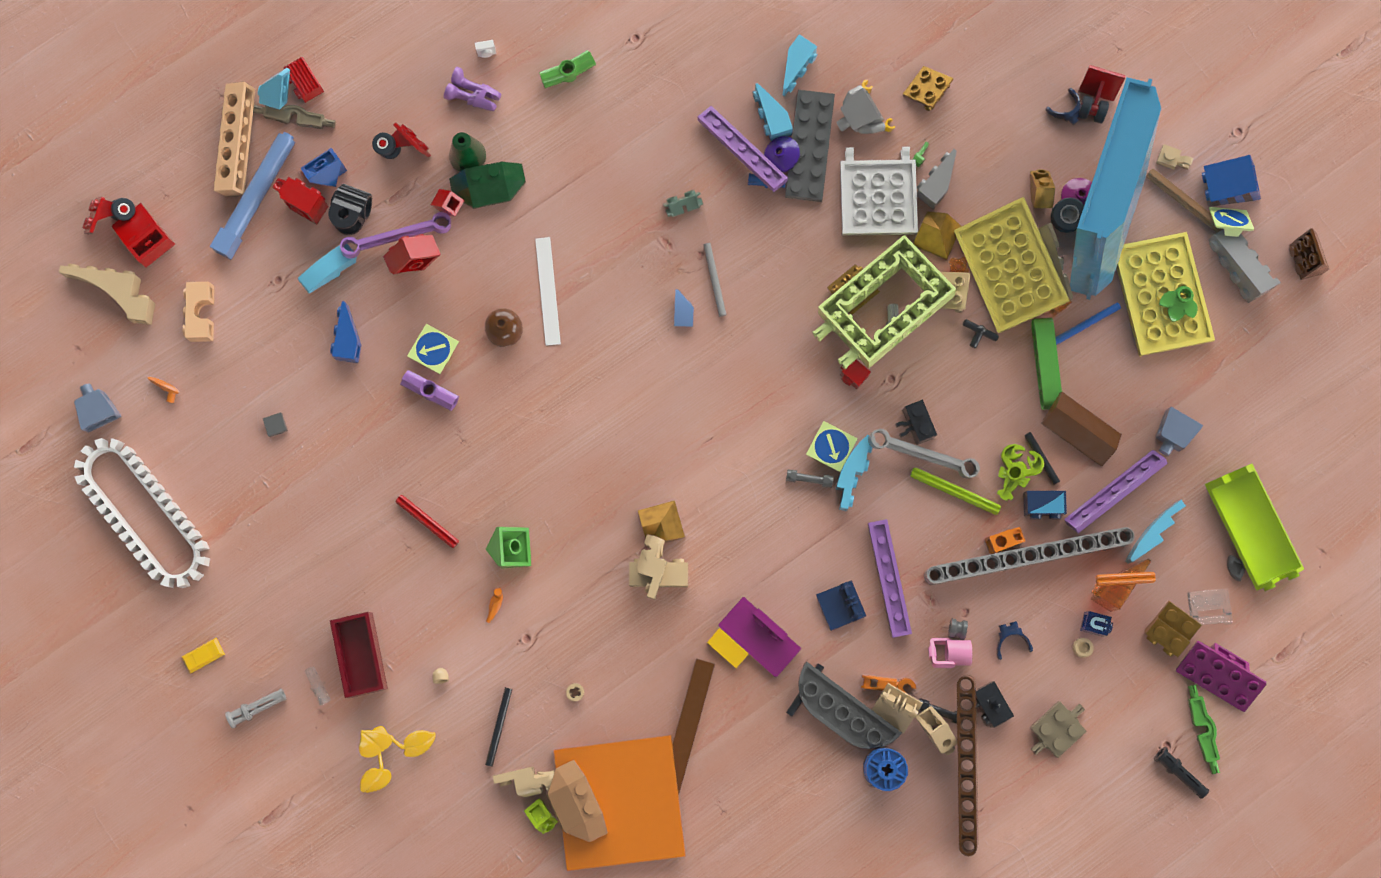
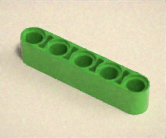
(1046, 361)

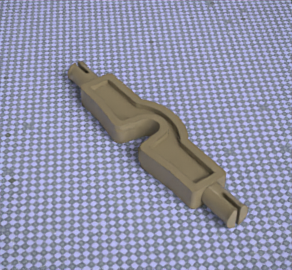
(304, 118)

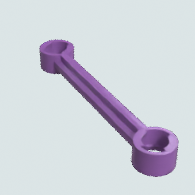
(394, 235)

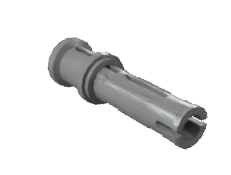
(246, 712)

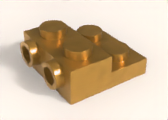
(1172, 629)

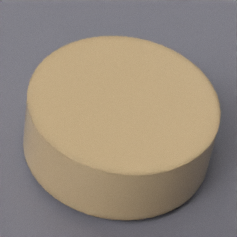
(1083, 647)

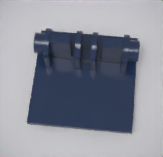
(841, 605)

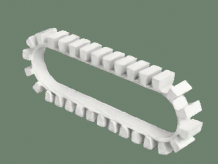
(122, 525)

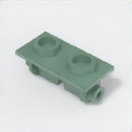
(689, 199)

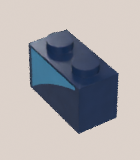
(1045, 504)

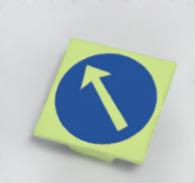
(1231, 220)
(433, 348)
(831, 446)

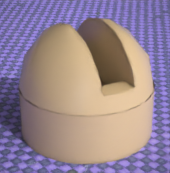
(440, 676)

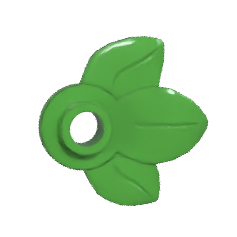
(1177, 306)

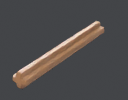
(1182, 198)

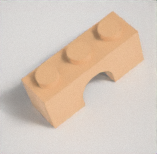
(196, 296)

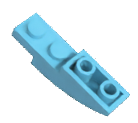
(854, 465)

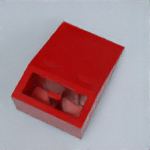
(143, 236)

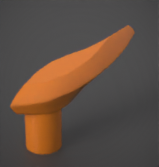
(172, 391)
(495, 604)

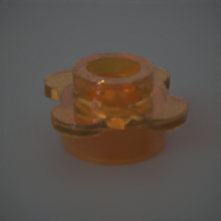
(961, 261)

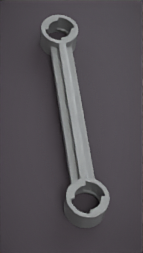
(923, 453)

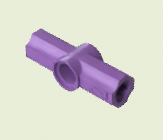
(439, 396)

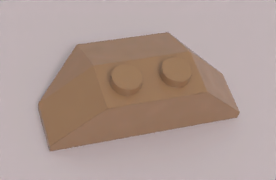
(576, 803)

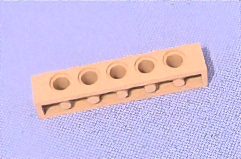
(234, 139)

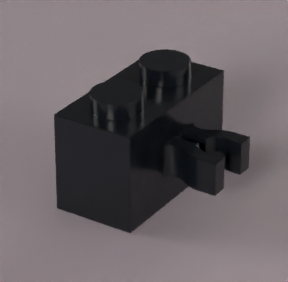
(918, 421)
(992, 705)

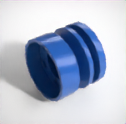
(880, 758)

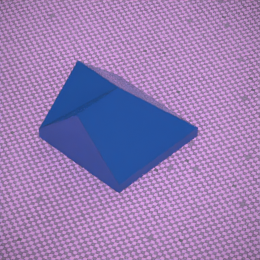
(324, 169)

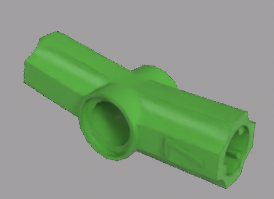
(578, 64)

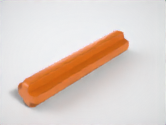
(1125, 578)

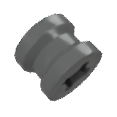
(957, 629)

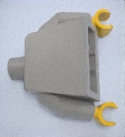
(862, 112)

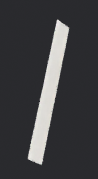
(547, 290)

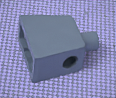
(94, 409)
(1176, 431)

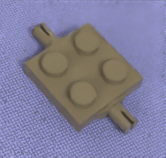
(1058, 729)

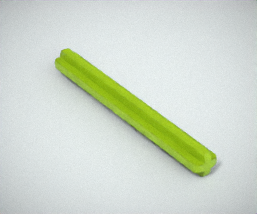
(955, 491)

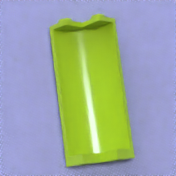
(1254, 527)

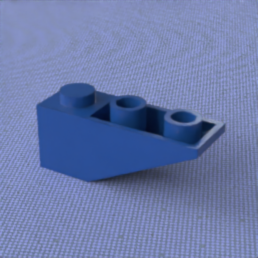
(347, 342)

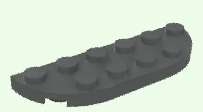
(843, 711)

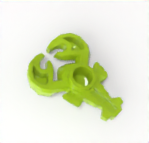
(1018, 470)

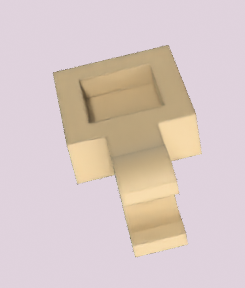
(1171, 157)

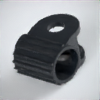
(351, 203)

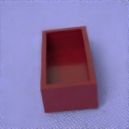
(358, 654)

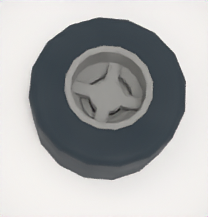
(1066, 214)

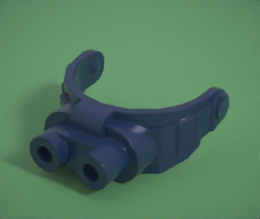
(1071, 116)
(1006, 631)

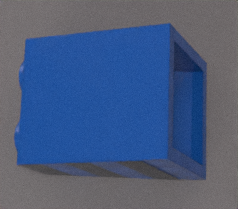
(1231, 181)

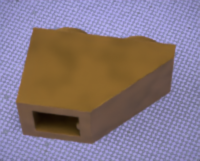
(1042, 189)

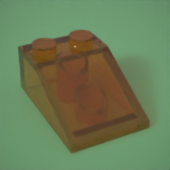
(1114, 596)

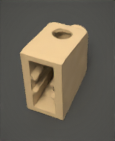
(942, 735)

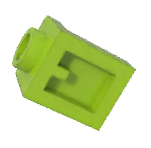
(541, 816)

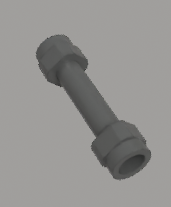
(826, 480)

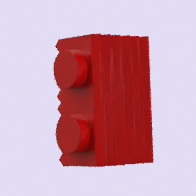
(304, 80)

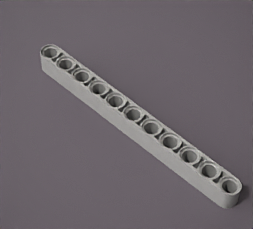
(1038, 555)

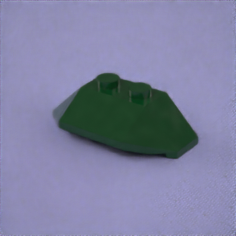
(488, 183)

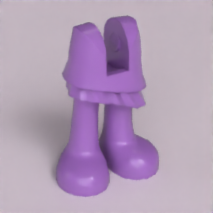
(475, 99)

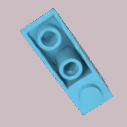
(799, 56)
(774, 115)

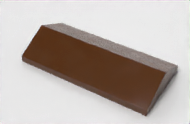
(1082, 429)

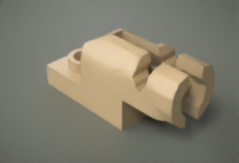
(651, 564)
(526, 781)

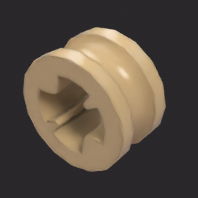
(573, 686)

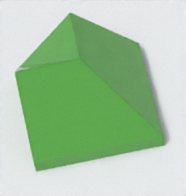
(510, 547)

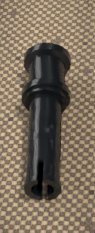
(1175, 767)

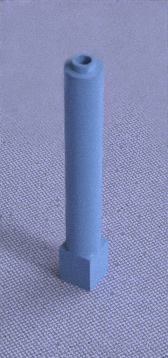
(228, 238)

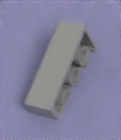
(1243, 265)

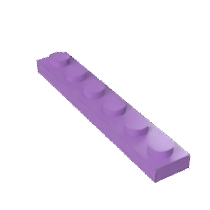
(742, 149)
(1115, 491)
(889, 578)

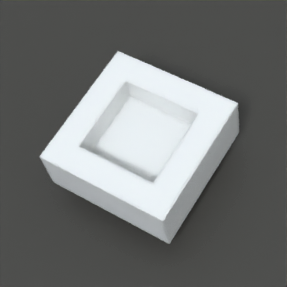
(485, 48)

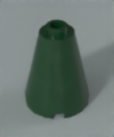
(466, 152)

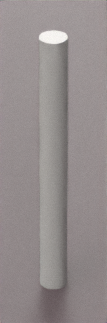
(714, 279)

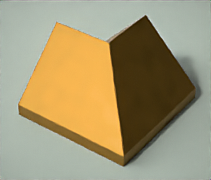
(937, 234)
(662, 522)

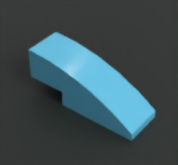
(326, 269)

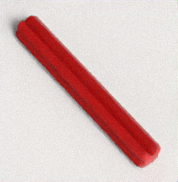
(427, 521)

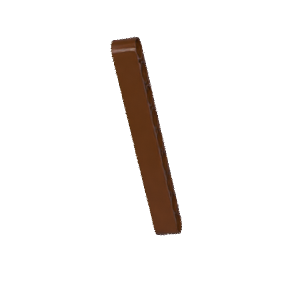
(965, 774)

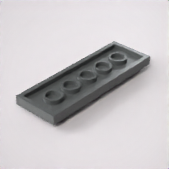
(812, 135)

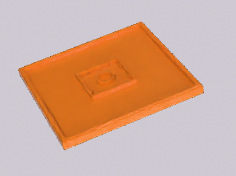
(637, 798)

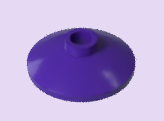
(789, 155)

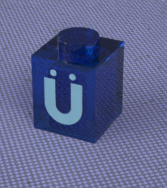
(1096, 624)

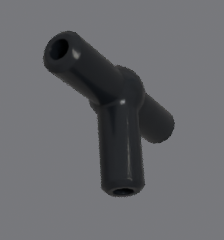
(980, 331)

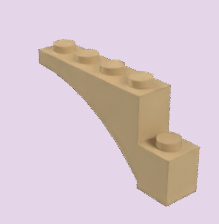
(121, 286)

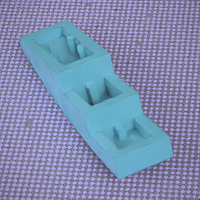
(1151, 536)

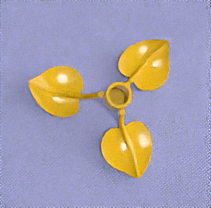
(378, 740)

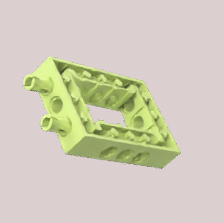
(834, 310)

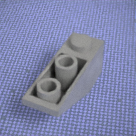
(936, 186)

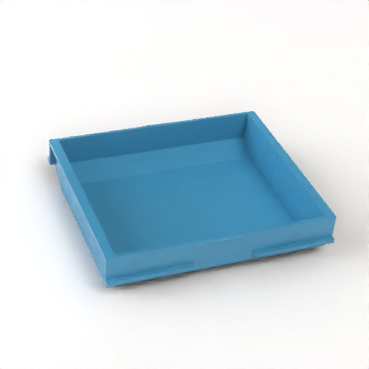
(1115, 188)

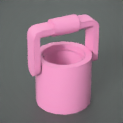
(956, 652)

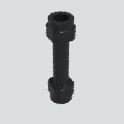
(942, 712)

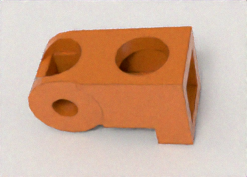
(1004, 540)

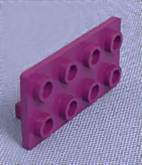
(759, 636)
(1222, 674)

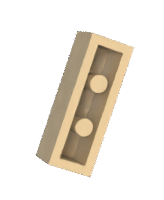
(674, 575)

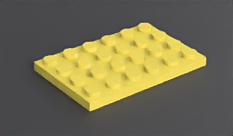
(1011, 265)
(1146, 273)

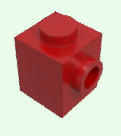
(447, 202)
(854, 374)

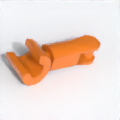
(882, 682)

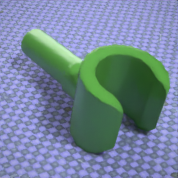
(918, 156)

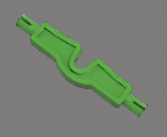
(1206, 740)

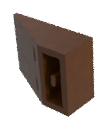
(1308, 255)

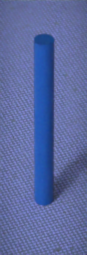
(1087, 323)

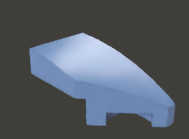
(683, 310)

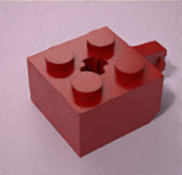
(300, 199)
(411, 254)

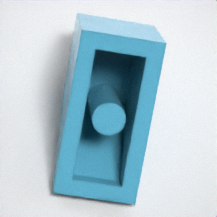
(275, 90)

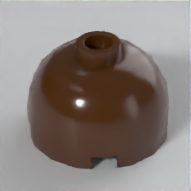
(503, 327)

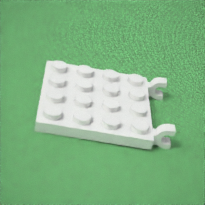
(878, 195)

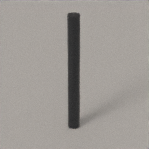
(498, 727)

